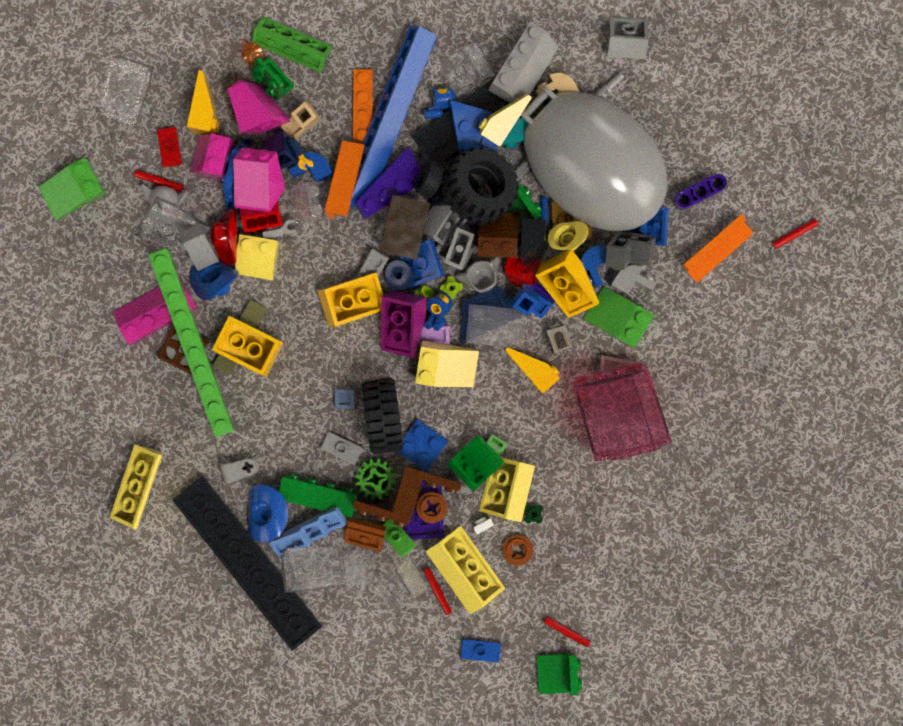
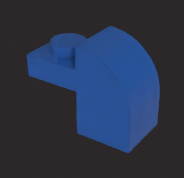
(320, 169)
(591, 260)
(530, 301)

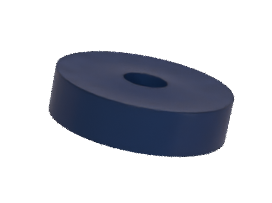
(392, 275)

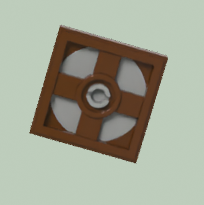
(173, 352)

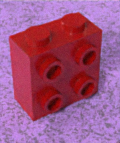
(258, 220)

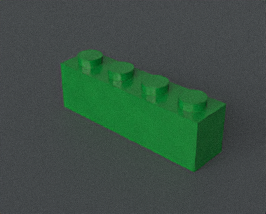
(316, 496)

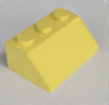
(507, 490)

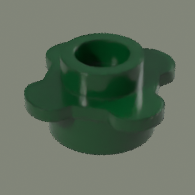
(537, 510)

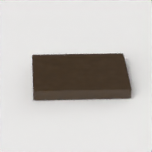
(404, 227)

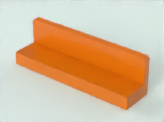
(344, 179)
(718, 249)

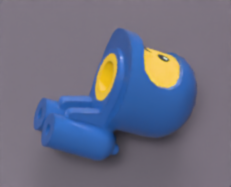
(441, 101)
(438, 307)

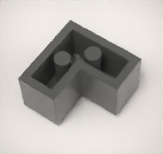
(628, 248)

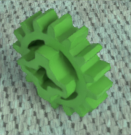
(373, 470)

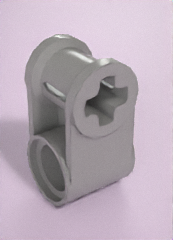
(236, 470)

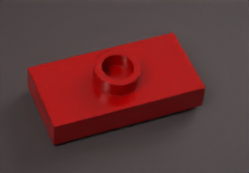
(169, 147)

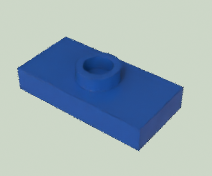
(480, 650)

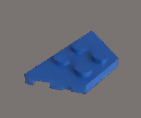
(466, 124)
(228, 178)

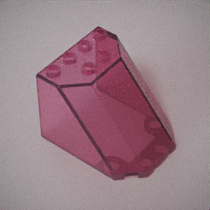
(620, 413)

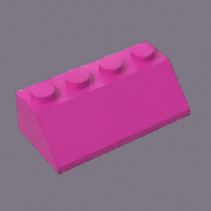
(146, 315)

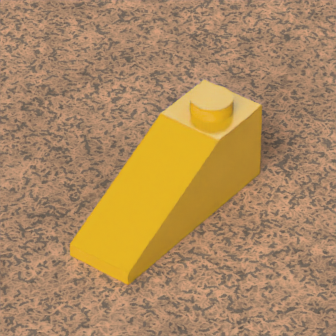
(538, 372)

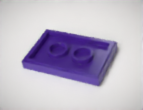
(420, 529)

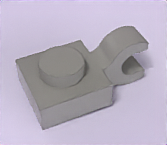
(279, 230)

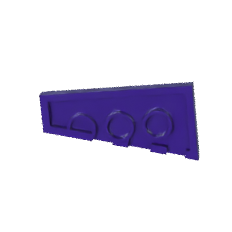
(395, 180)

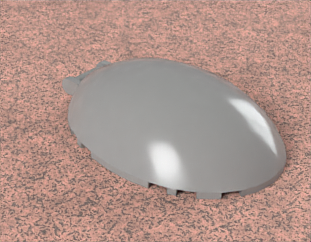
(594, 160)

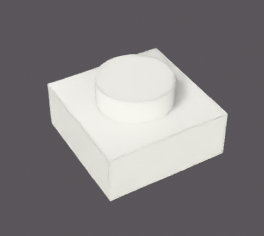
(482, 524)

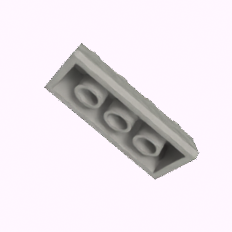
(524, 64)

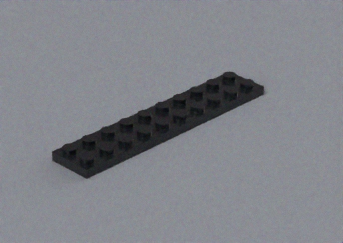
(247, 563)

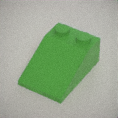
(72, 189)
(619, 317)

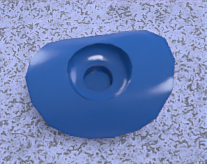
(213, 280)
(266, 513)

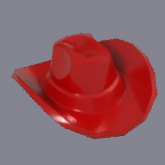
(224, 237)

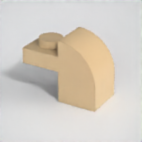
(559, 83)
(302, 119)

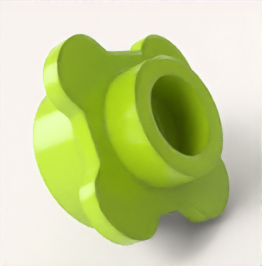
(456, 287)
(425, 291)

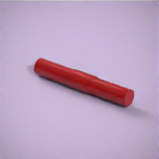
(158, 180)
(795, 233)
(437, 591)
(567, 632)

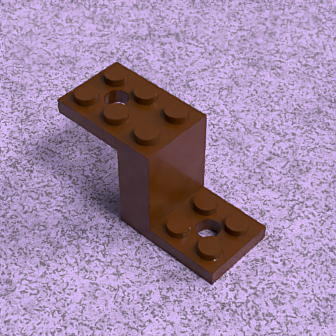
(407, 497)

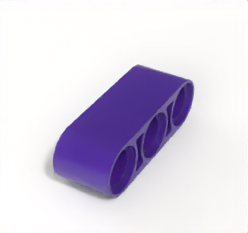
(706, 185)

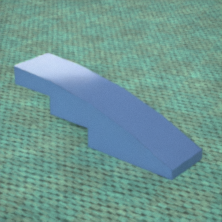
(308, 531)

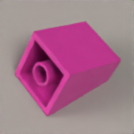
(255, 109)
(211, 156)
(257, 179)

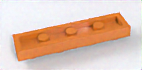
(362, 103)

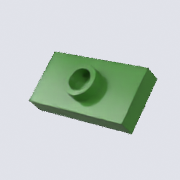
(398, 538)

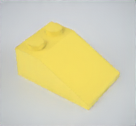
(446, 365)

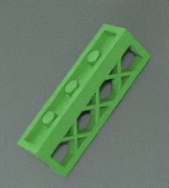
(289, 45)

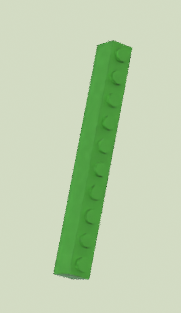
(191, 341)

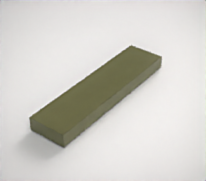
(251, 316)

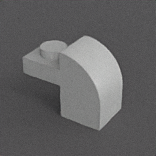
(626, 278)

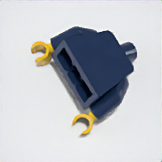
(287, 149)

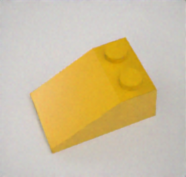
(203, 114)
(567, 283)
(351, 299)
(247, 346)

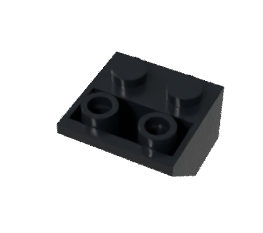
(533, 240)

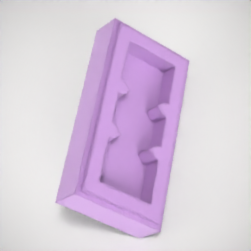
(441, 336)

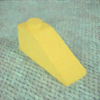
(501, 122)

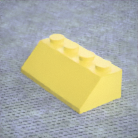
(136, 486)
(465, 570)

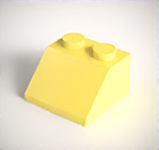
(256, 257)

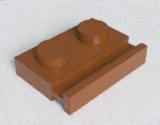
(365, 534)

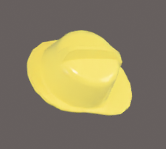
(568, 235)

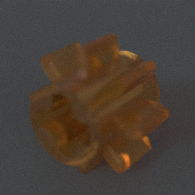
(251, 53)

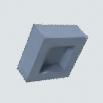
(344, 399)

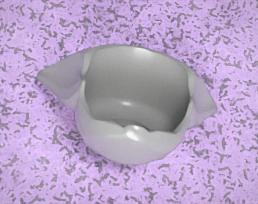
(163, 192)
(481, 275)

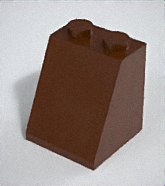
(499, 237)

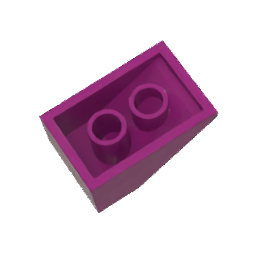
(402, 322)

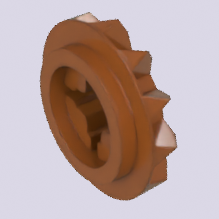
(422, 506)
(517, 559)

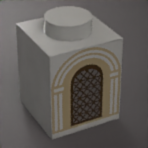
(558, 338)

